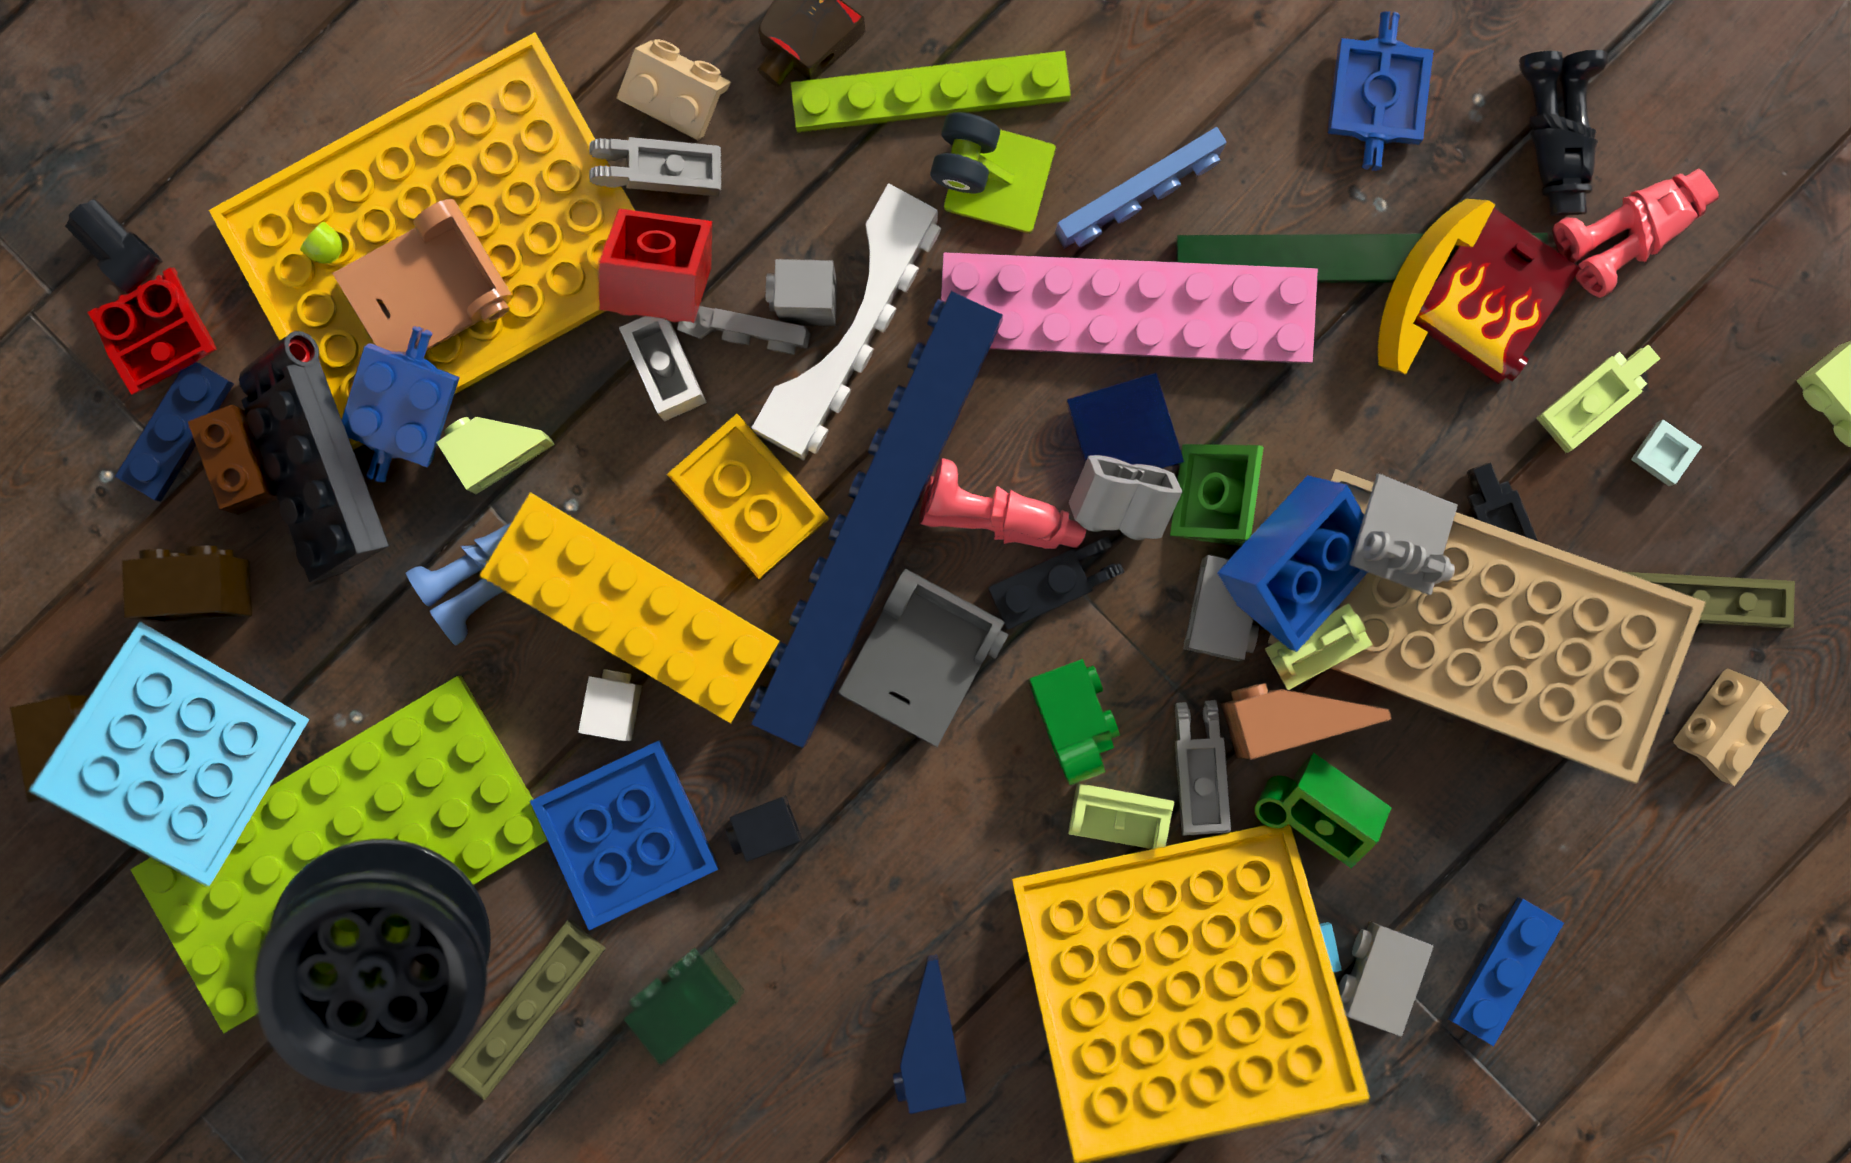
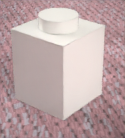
(610, 706)

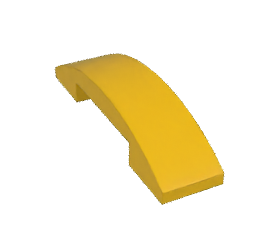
(1398, 335)

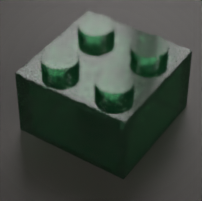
(680, 1009)

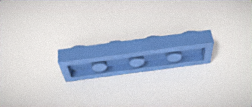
(1158, 179)

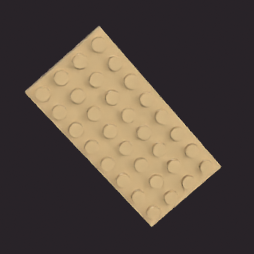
(1529, 644)

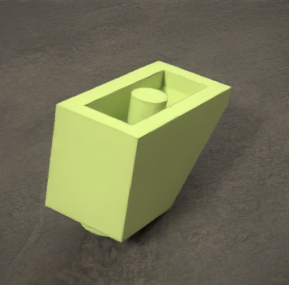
(489, 449)

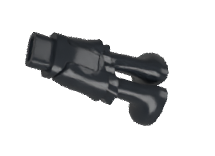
(1562, 144)

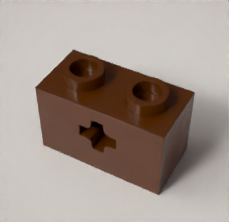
(232, 460)

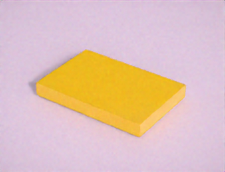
(748, 496)

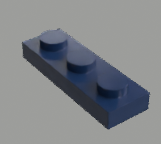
(167, 436)

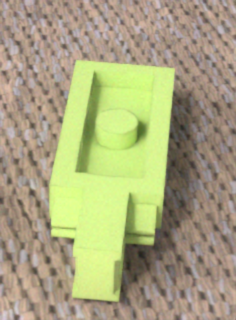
(1597, 398)

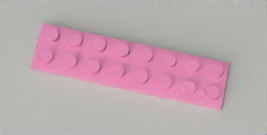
(1141, 306)

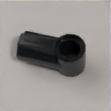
(120, 253)

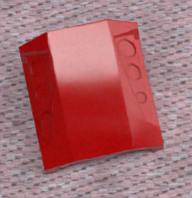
(150, 341)

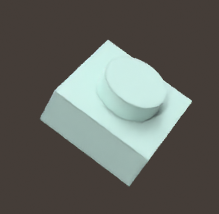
(1666, 453)

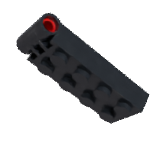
(310, 459)

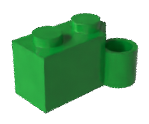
(1075, 719)
(1325, 809)

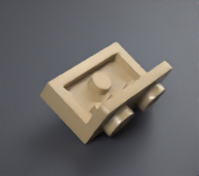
(672, 87)
(1731, 725)

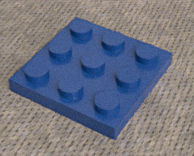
(624, 834)

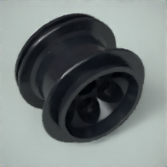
(345, 1022)

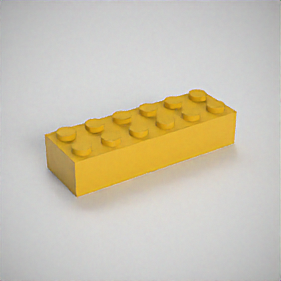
(629, 607)

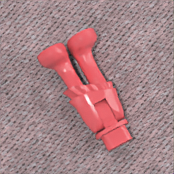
(1652, 220)
(1007, 514)

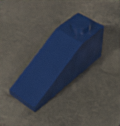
(929, 1059)

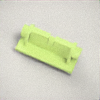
(1333, 642)

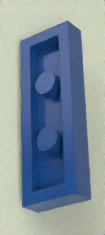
(1506, 971)

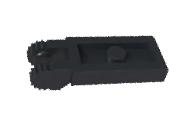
(1050, 584)

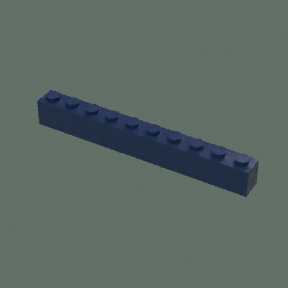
(877, 518)

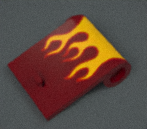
(1496, 297)

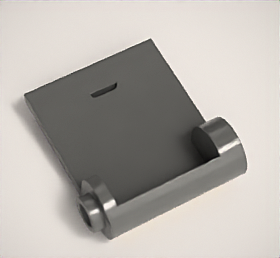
(925, 652)

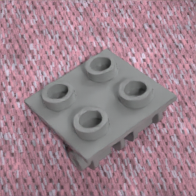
(1405, 536)

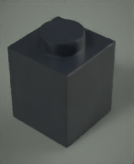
(763, 829)

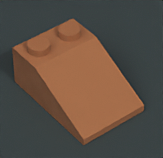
(1283, 719)

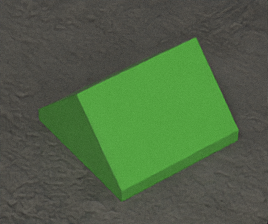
(1217, 493)

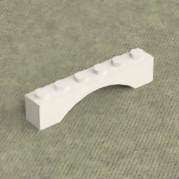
(801, 406)

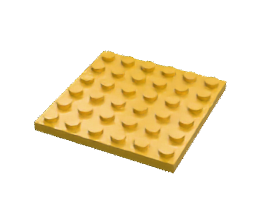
(1186, 993)

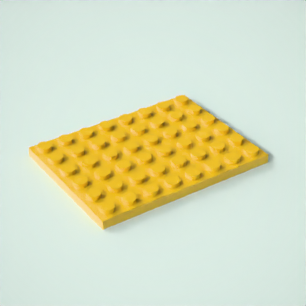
(492, 140)

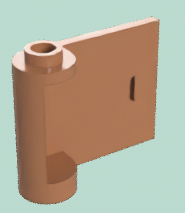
(427, 280)

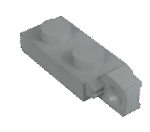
(740, 327)

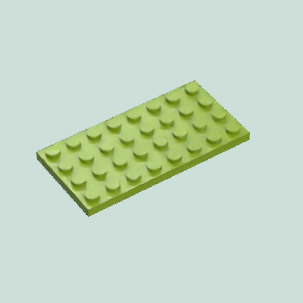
(414, 777)

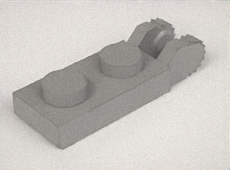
(658, 165)
(1201, 774)

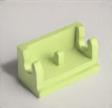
(1120, 817)

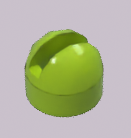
(322, 244)

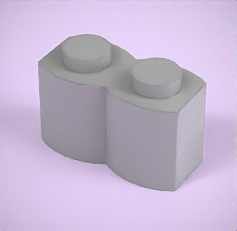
(1124, 497)

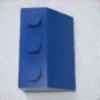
(1298, 561)

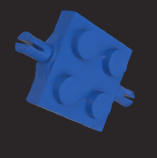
(1380, 91)
(398, 404)

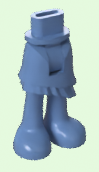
(435, 584)

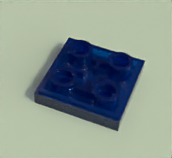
(1127, 423)

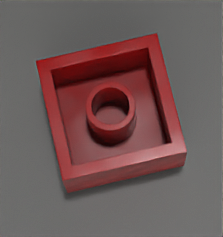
(655, 265)

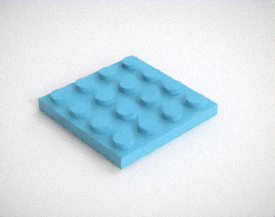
(170, 755)

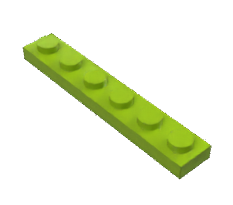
(930, 91)

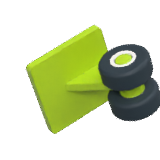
(992, 172)

